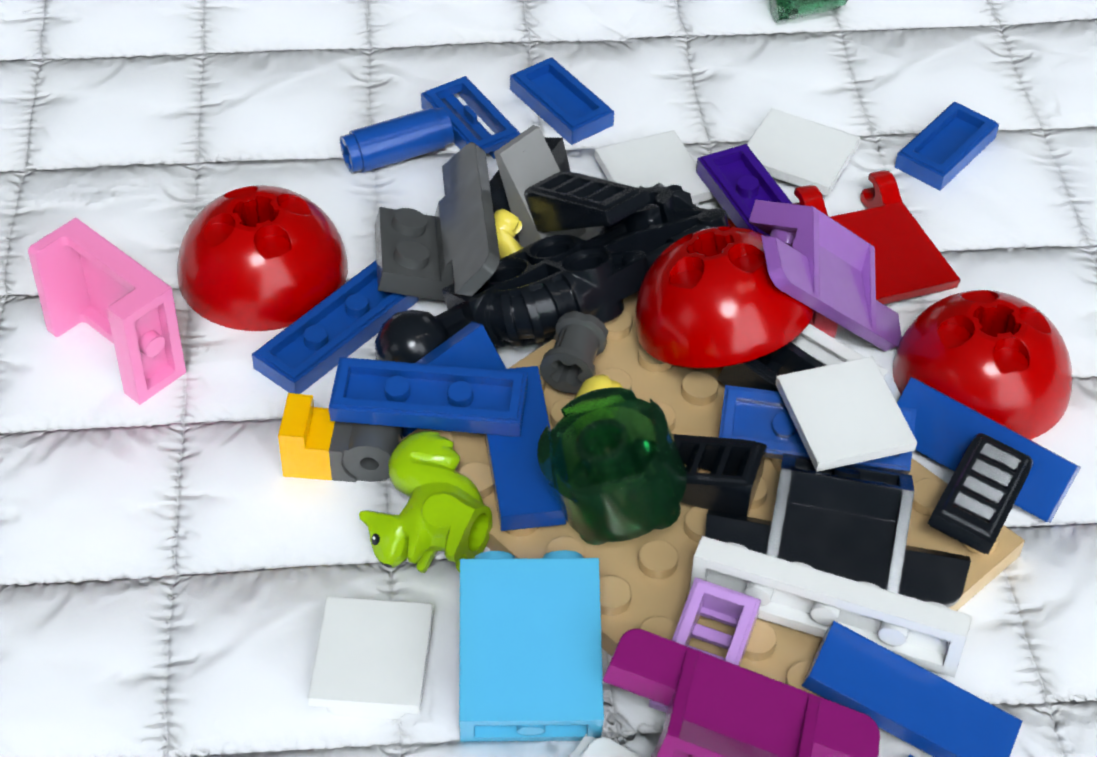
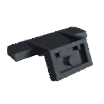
(850, 526)

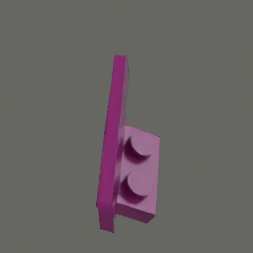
(732, 710)

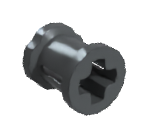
(577, 344)

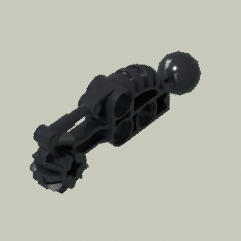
(554, 278)

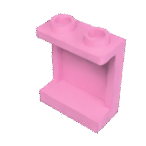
(96, 283)

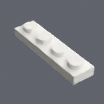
(813, 599)

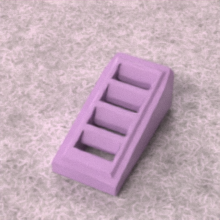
(722, 606)

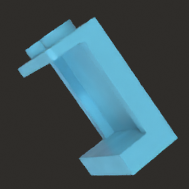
(530, 648)

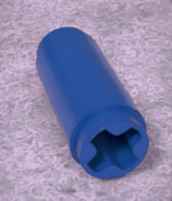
(396, 139)

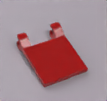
(904, 254)

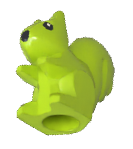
(442, 507)

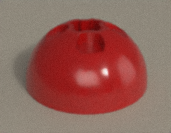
(260, 259)
(714, 302)
(992, 357)

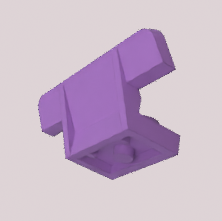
(825, 269)

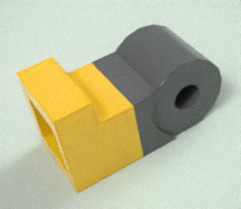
(330, 449)

